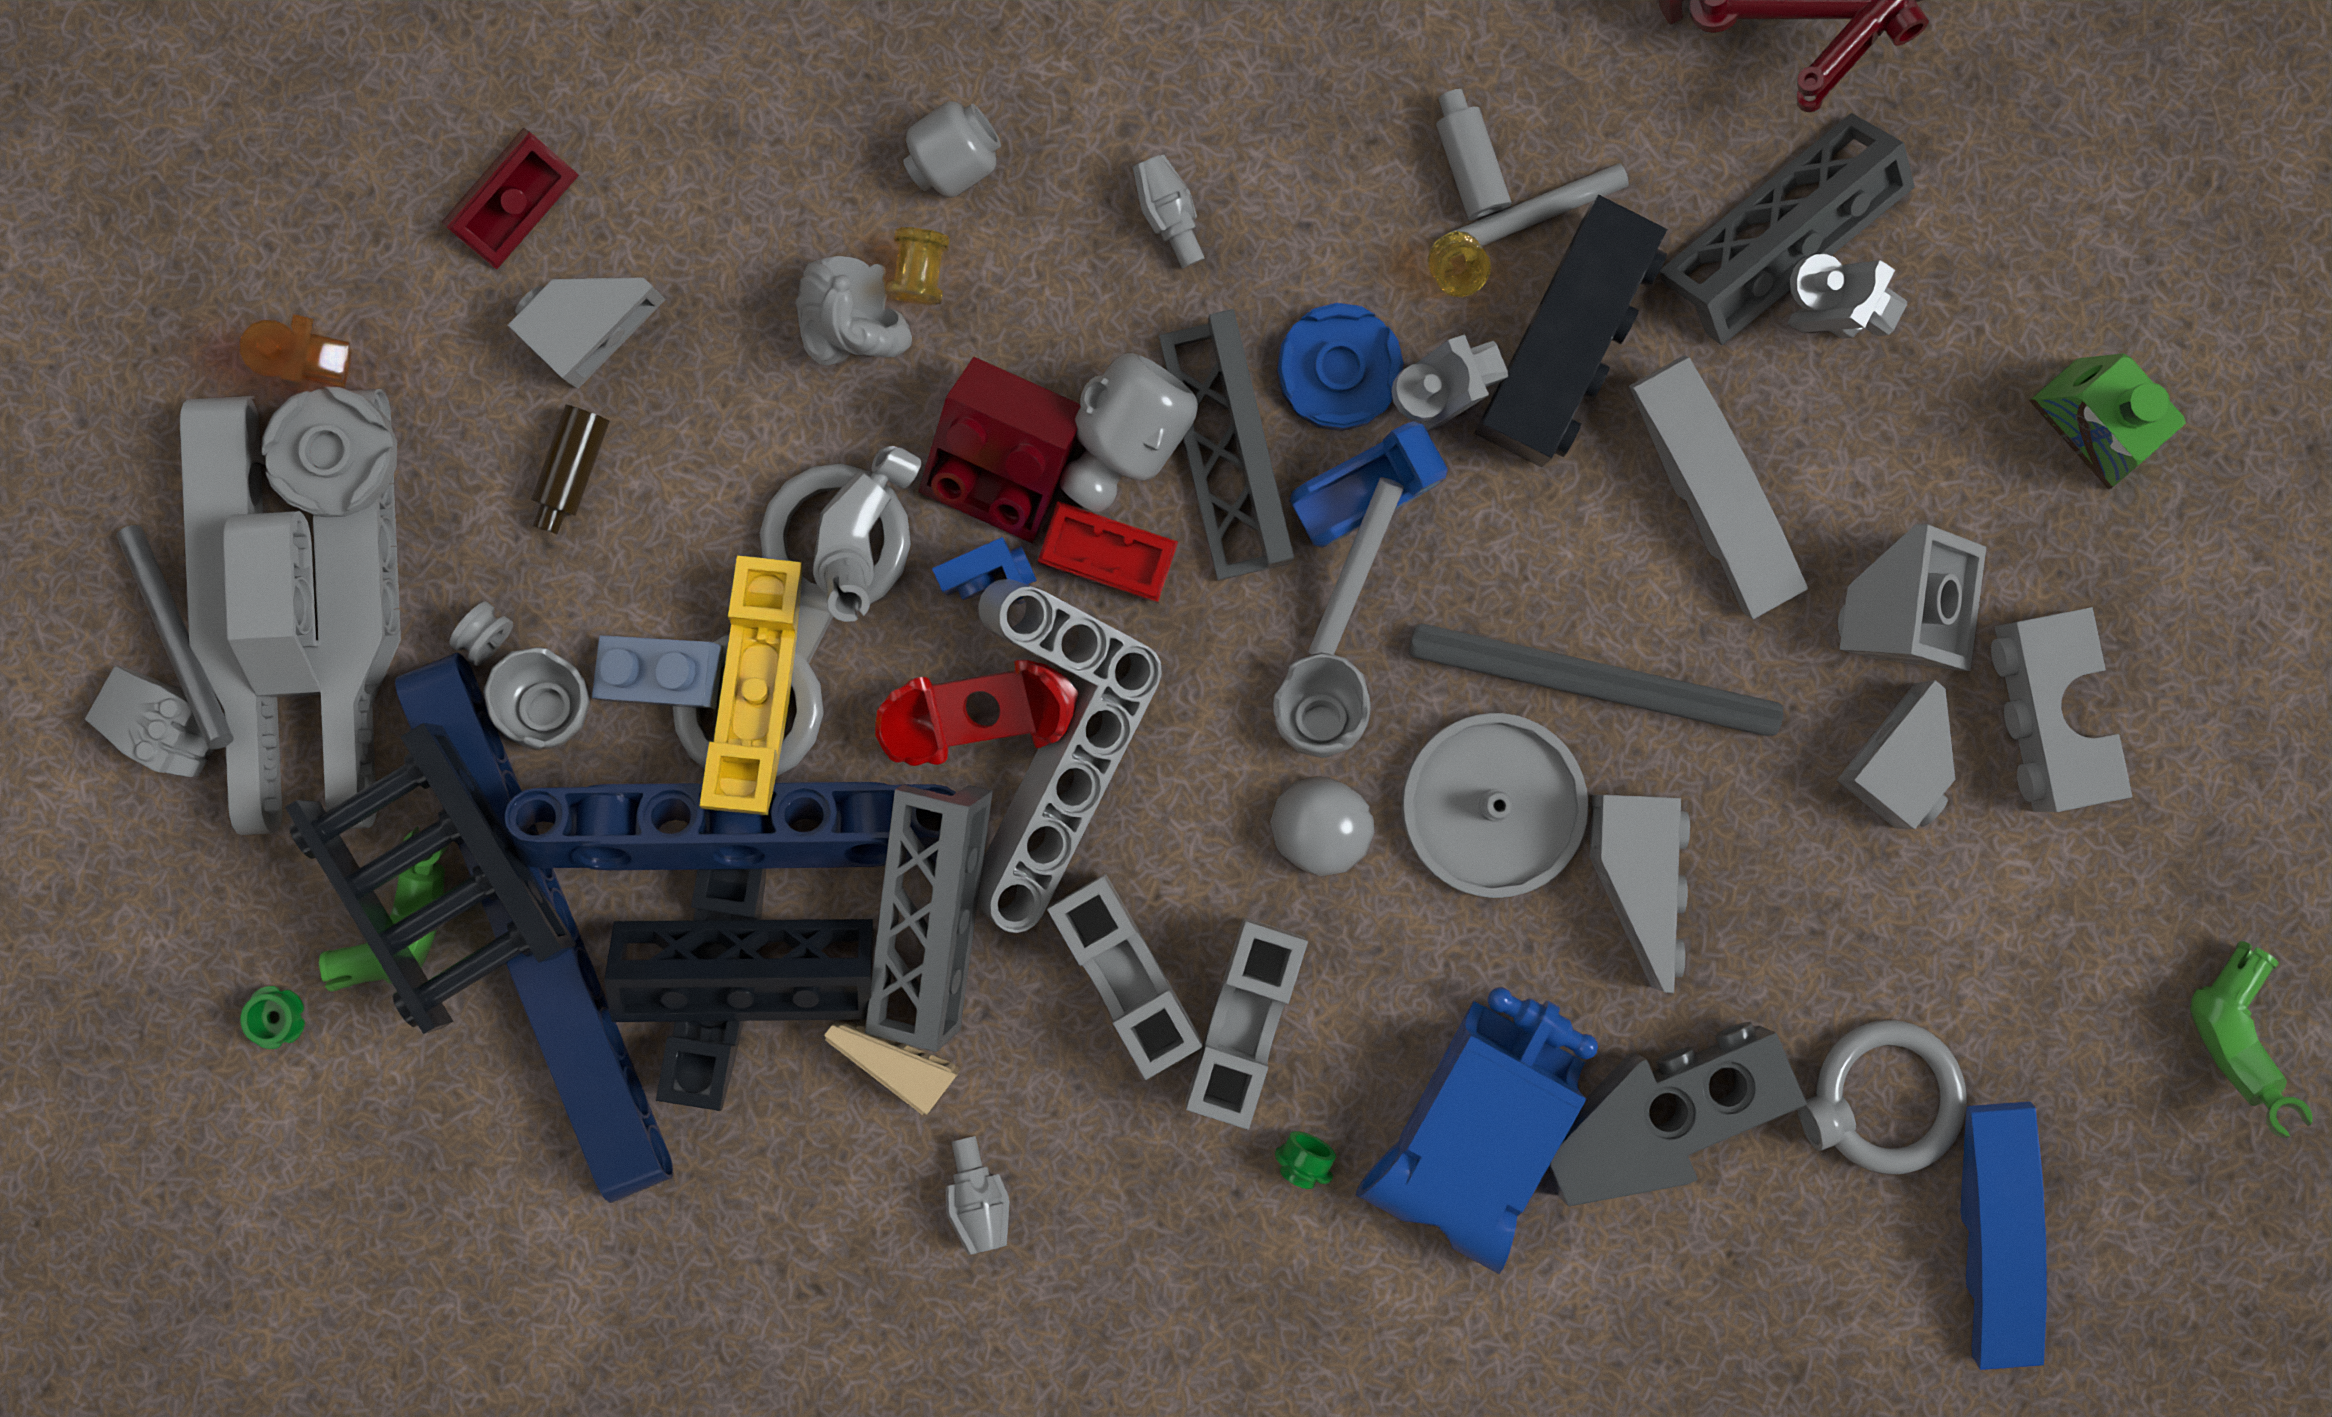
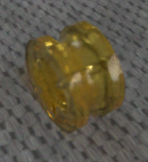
(1441, 268)

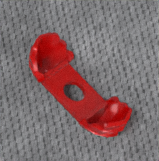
(927, 718)

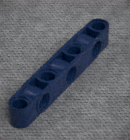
(619, 825)

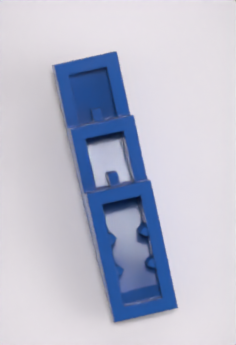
(2006, 1234)

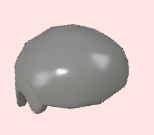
(536, 698)
(1322, 705)
(1322, 826)

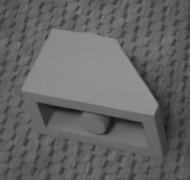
(583, 321)
(1907, 760)

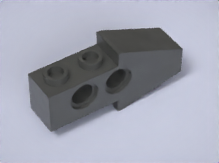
(1625, 1154)

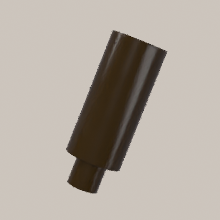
(568, 466)

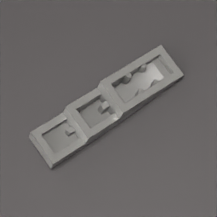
(1718, 486)

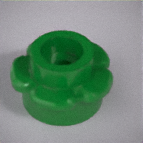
(256, 1017)
(1305, 1160)

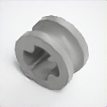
(481, 633)

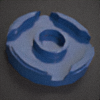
(1327, 387)

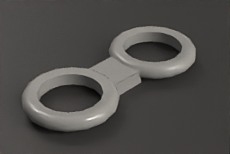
(813, 611)

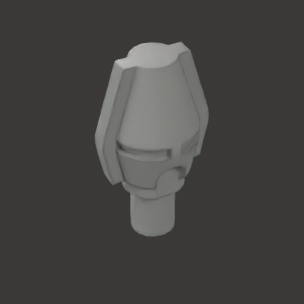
(1168, 207)
(977, 1201)

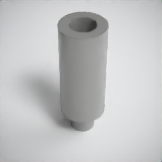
(1471, 157)

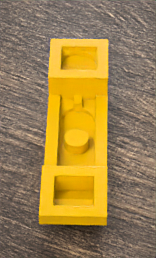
(754, 686)

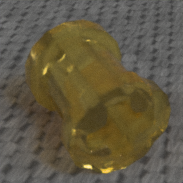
(918, 266)

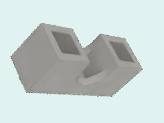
(2058, 764)
(1126, 976)
(1245, 1022)

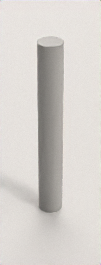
(1547, 205)
(1356, 566)

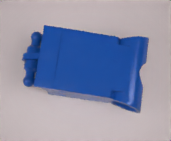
(1485, 1126)

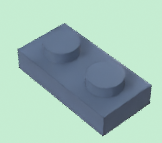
(657, 671)

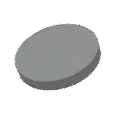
(1494, 805)

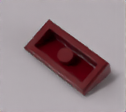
(510, 198)

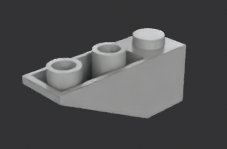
(1637, 860)

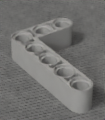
(1091, 758)

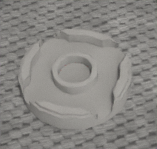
(329, 452)

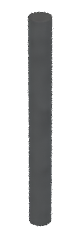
(174, 637)

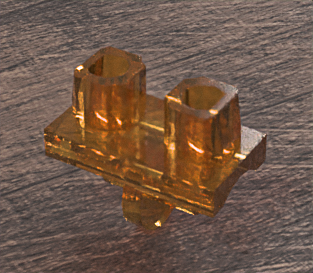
(295, 355)

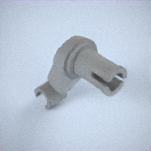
(843, 547)

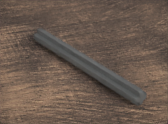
(1596, 680)

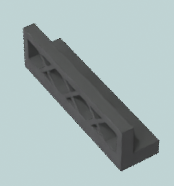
(1760, 268)
(1250, 443)
(951, 916)

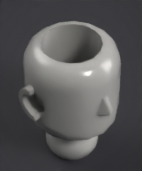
(1129, 428)

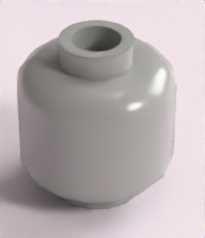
(951, 149)

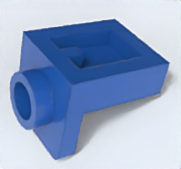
(975, 569)

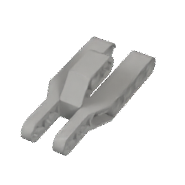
(257, 612)

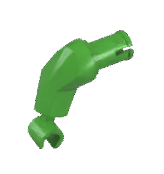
(414, 890)
(2231, 1036)

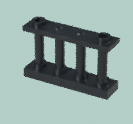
(464, 819)

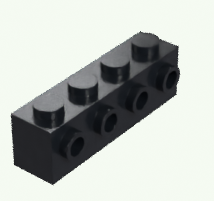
(1572, 331)

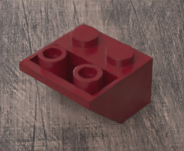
(1000, 449)

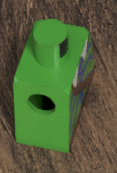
(2112, 416)

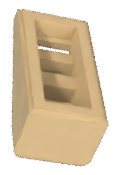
(904, 1070)

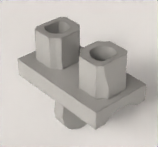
(1844, 297)
(1447, 381)

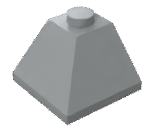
(1917, 601)

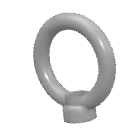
(1829, 1118)

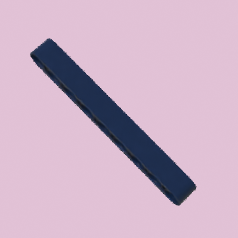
(558, 994)

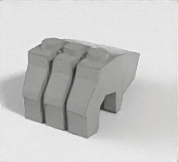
(149, 723)

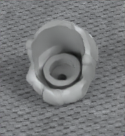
(845, 312)

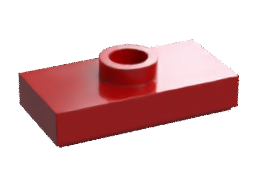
(1107, 552)

